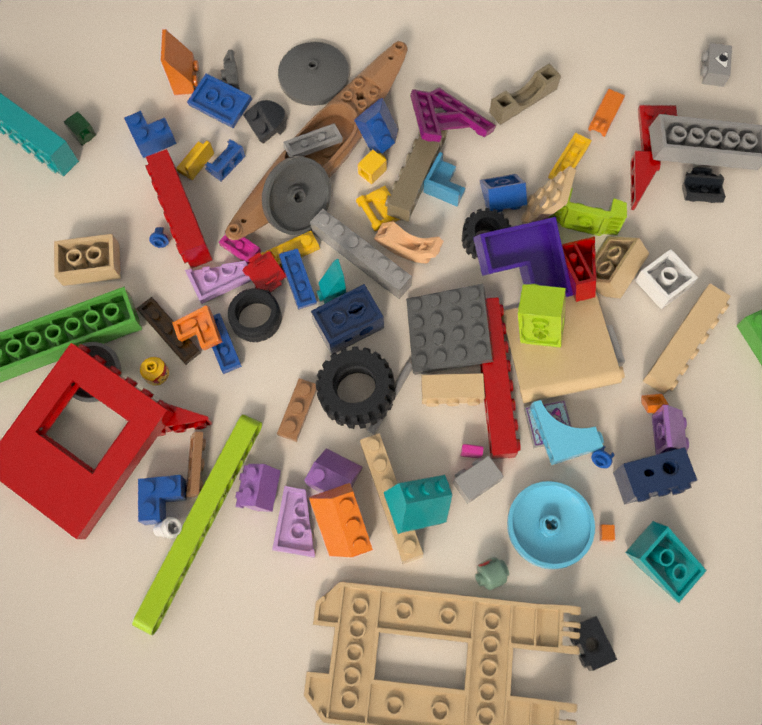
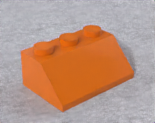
(341, 522)

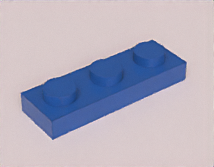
(297, 279)
(225, 351)

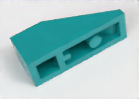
(332, 283)

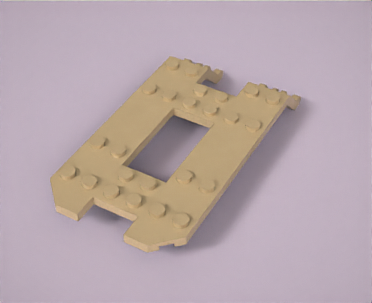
(489, 627)

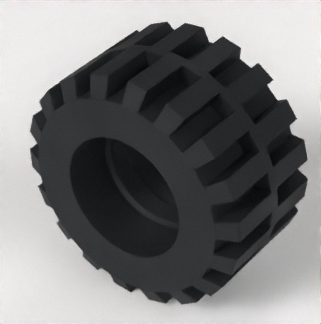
(480, 221)

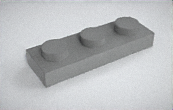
(313, 141)

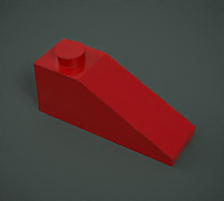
(641, 174)

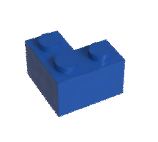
(149, 137)
(154, 494)

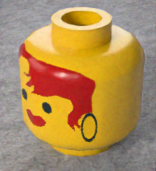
(154, 371)

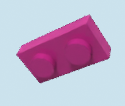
(240, 248)

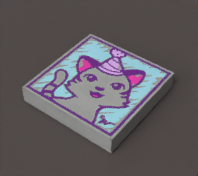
(556, 409)

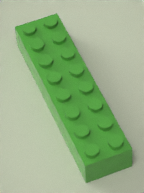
(47, 338)

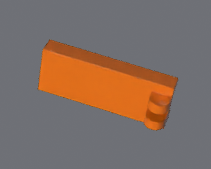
(606, 112)

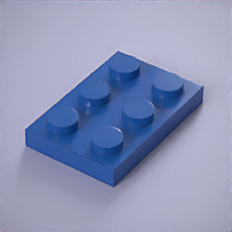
(219, 100)

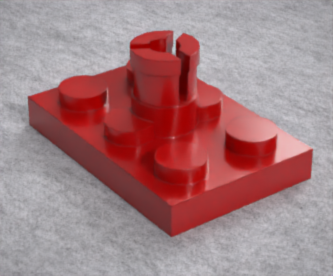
(646, 117)

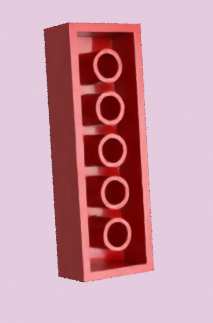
(177, 209)

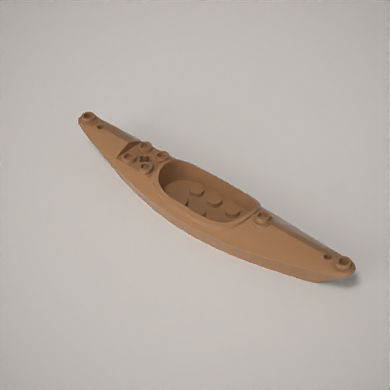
(347, 105)

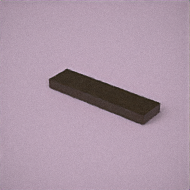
(162, 324)

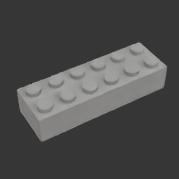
(706, 142)

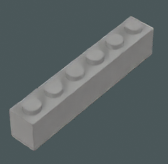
(361, 254)

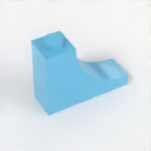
(562, 440)

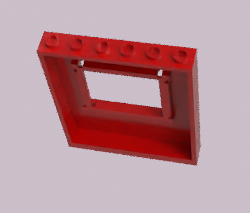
(53, 476)

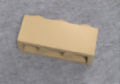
(452, 389)

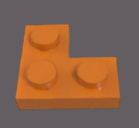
(201, 324)

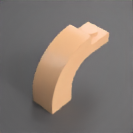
(406, 245)

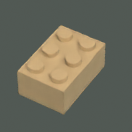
(87, 259)

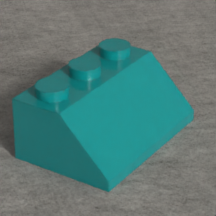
(419, 503)

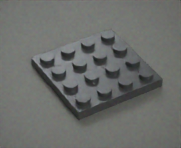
(449, 329)

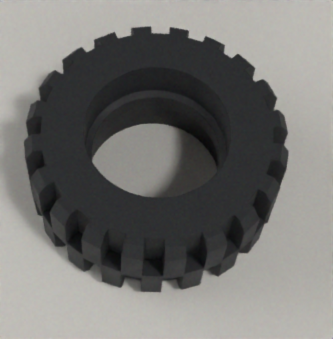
(350, 363)

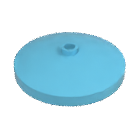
(566, 513)

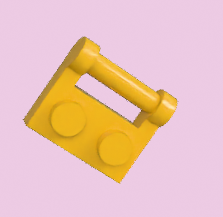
(378, 199)

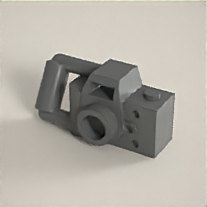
(230, 71)

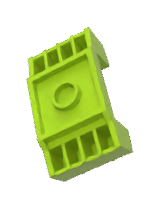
(592, 220)

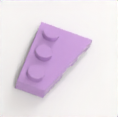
(293, 525)

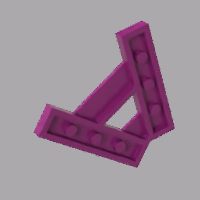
(457, 115)

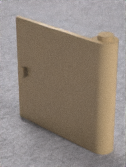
(579, 365)

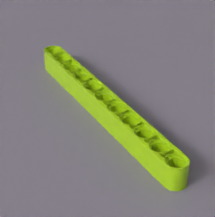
(197, 525)

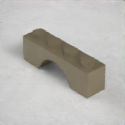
(510, 104)

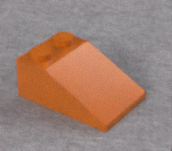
(178, 64)

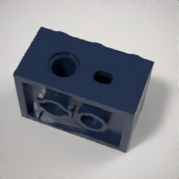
(348, 319)
(655, 476)

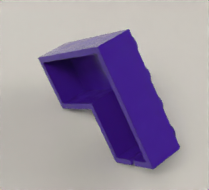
(531, 248)

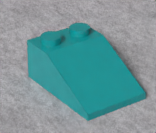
(666, 560)

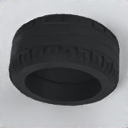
(247, 298)

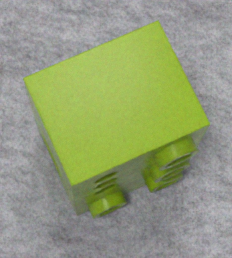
(541, 315)

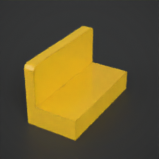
(195, 160)

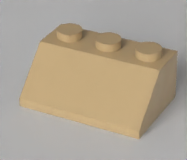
(618, 265)

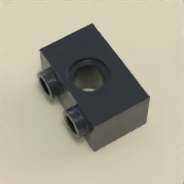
(603, 652)

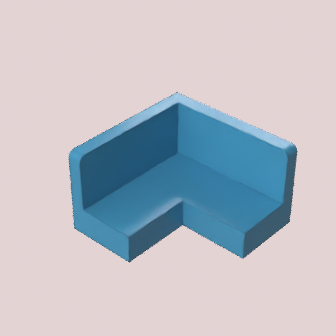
(438, 182)

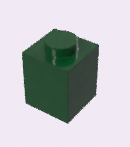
(80, 128)

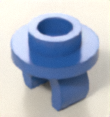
(158, 238)
(602, 458)

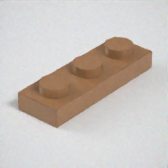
(297, 410)
(195, 464)

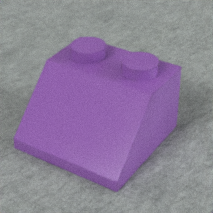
(669, 429)
(332, 471)

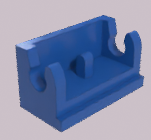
(226, 161)

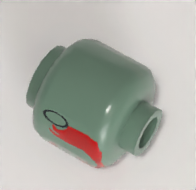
(492, 573)

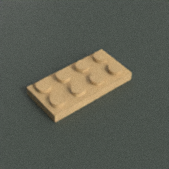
(549, 197)

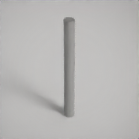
(399, 383)

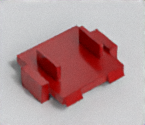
(264, 271)

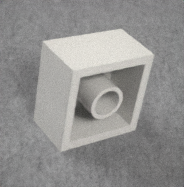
(666, 279)

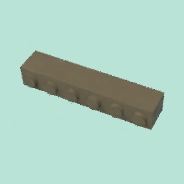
(412, 176)

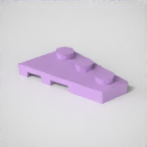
(217, 280)

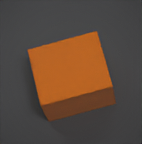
(607, 532)

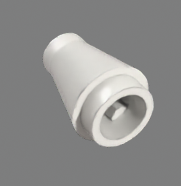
(168, 528)

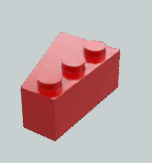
(581, 267)

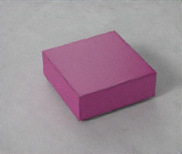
(471, 451)

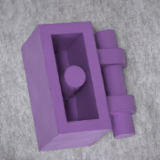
(257, 487)

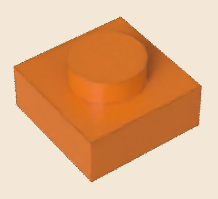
(653, 402)

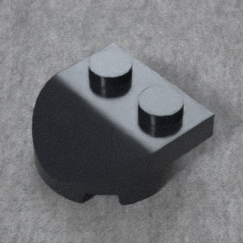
(266, 119)
(703, 186)

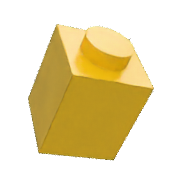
(372, 166)

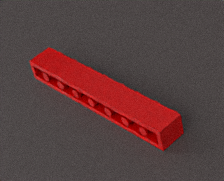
(497, 390)

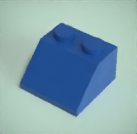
(377, 127)
(504, 192)

